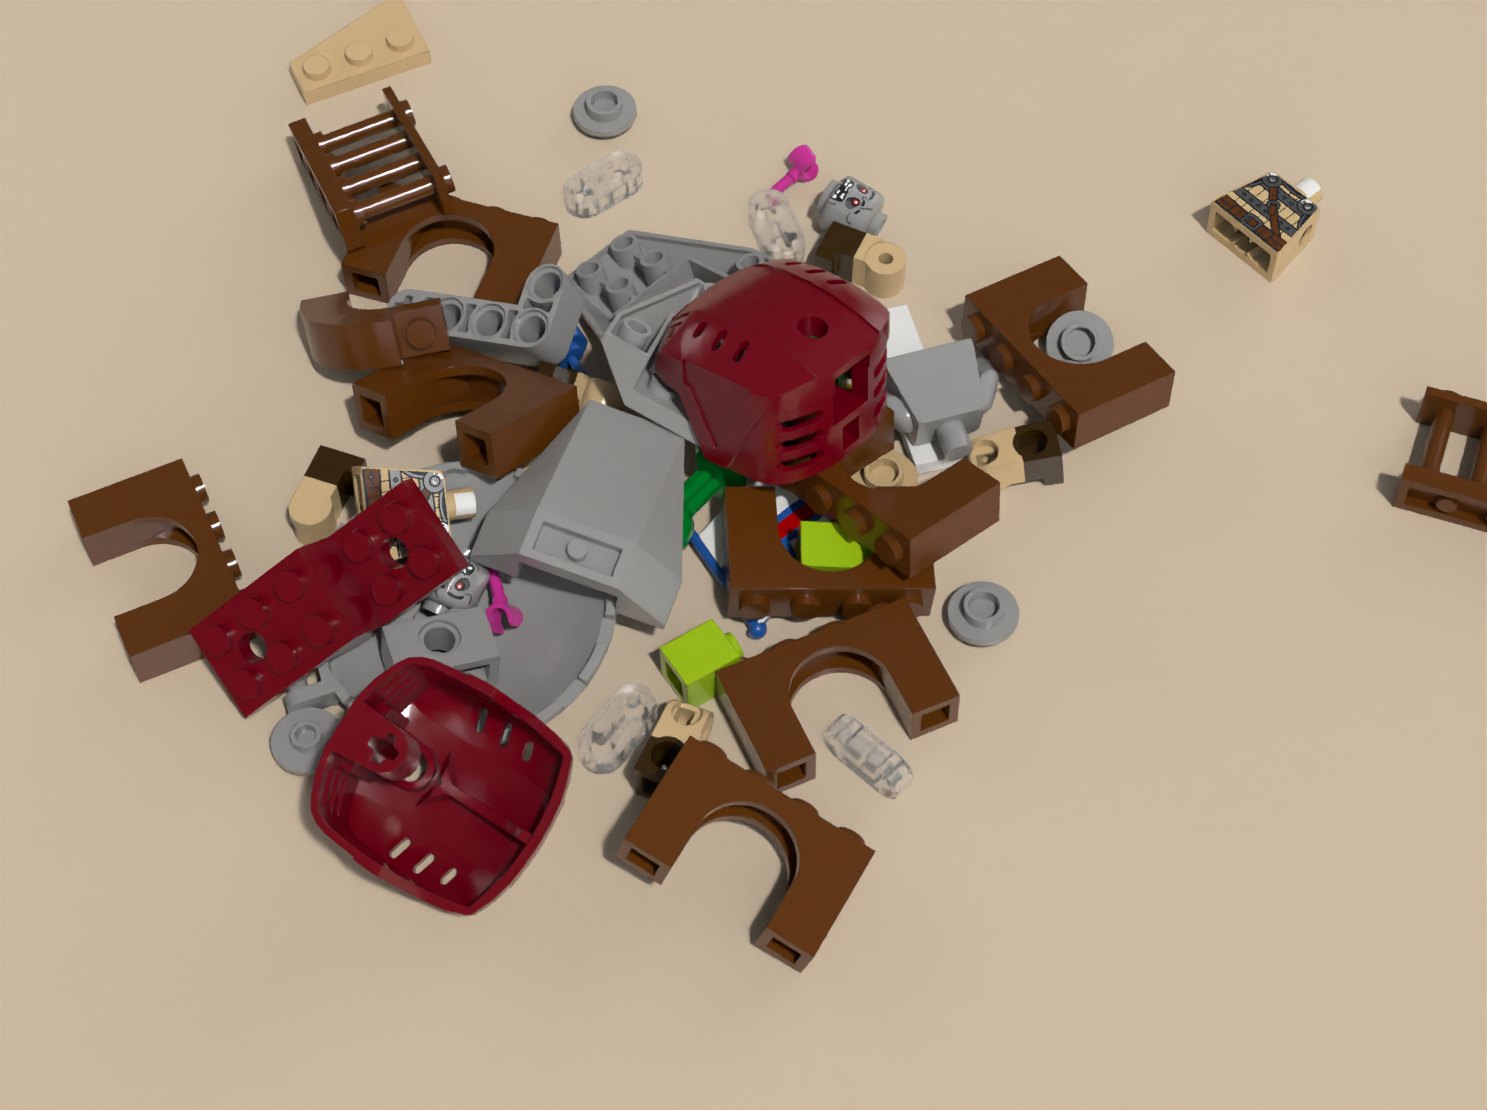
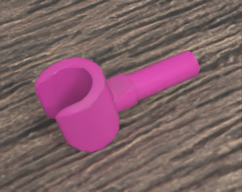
(803, 167)
(501, 605)

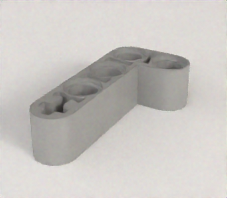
(475, 321)

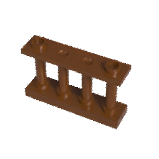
(338, 192)
(1439, 494)

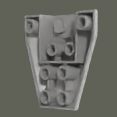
(648, 264)
(631, 349)
(598, 512)

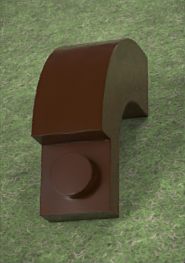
(372, 338)

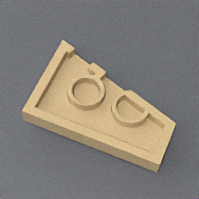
(361, 53)

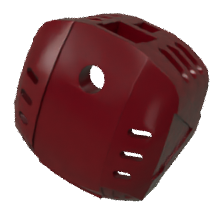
(783, 372)
(472, 807)

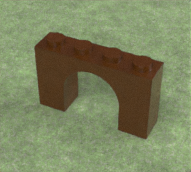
(403, 234)
(1076, 398)
(512, 406)
(154, 510)
(907, 525)
(770, 583)
(878, 645)
(819, 857)

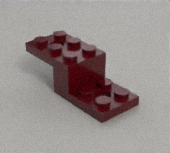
(328, 597)

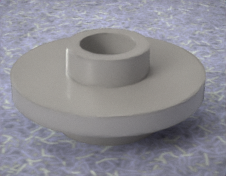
(605, 111)
(1080, 338)
(983, 613)
(301, 738)

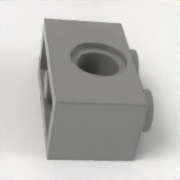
(459, 632)

